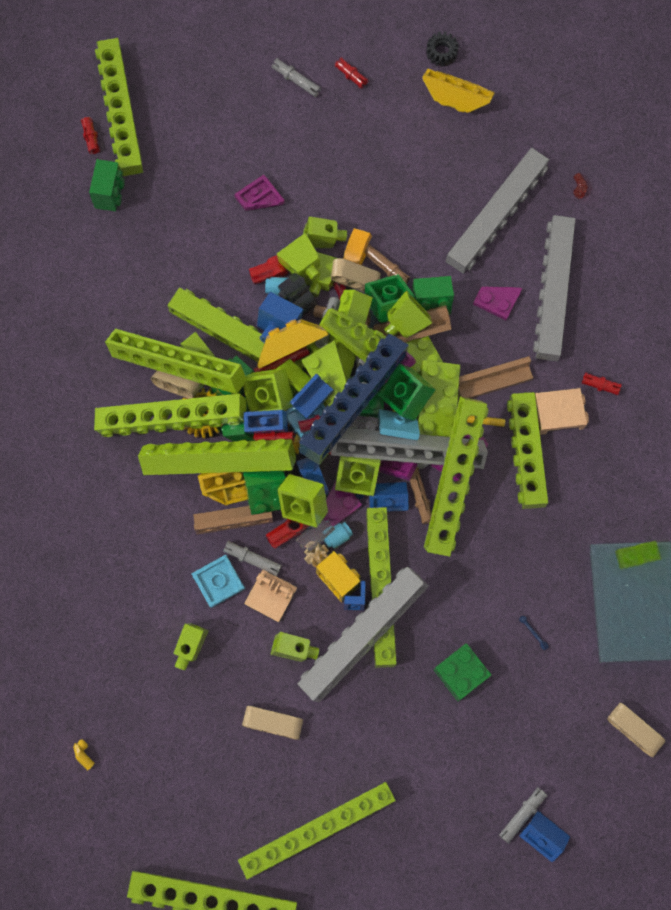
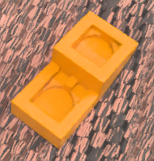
(356, 246)

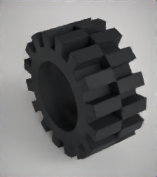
(442, 58)

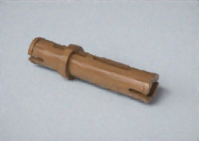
(380, 260)
(422, 502)

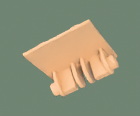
(270, 595)

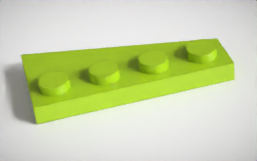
(353, 335)
(329, 367)

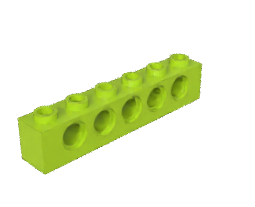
(527, 403)

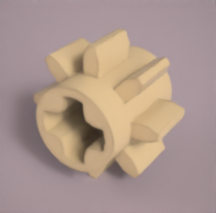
(317, 555)

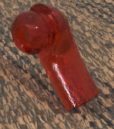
(581, 187)

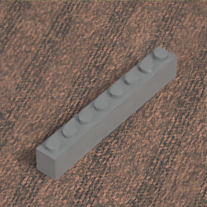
(497, 210)
(555, 288)
(426, 450)
(363, 634)

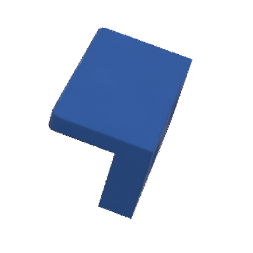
(311, 396)
(390, 495)
(356, 602)
(545, 836)

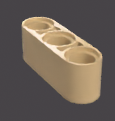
(352, 274)
(176, 385)
(272, 722)
(636, 730)

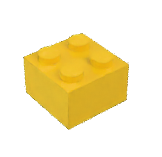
(338, 576)

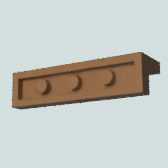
(440, 323)
(495, 378)
(229, 519)

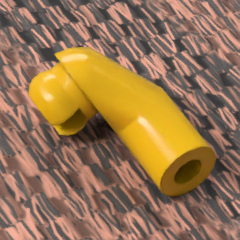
(80, 755)

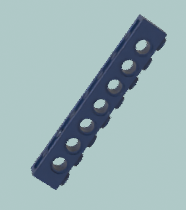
(319, 449)

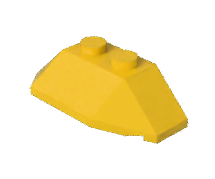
(456, 92)
(289, 339)
(223, 487)

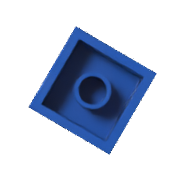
(276, 313)

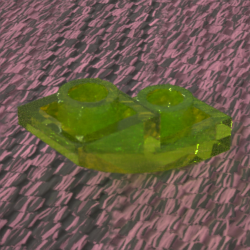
(638, 555)

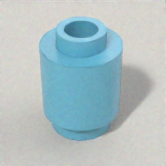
(272, 285)
(338, 536)

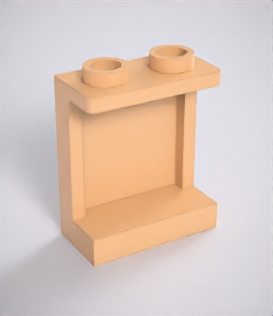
(561, 410)

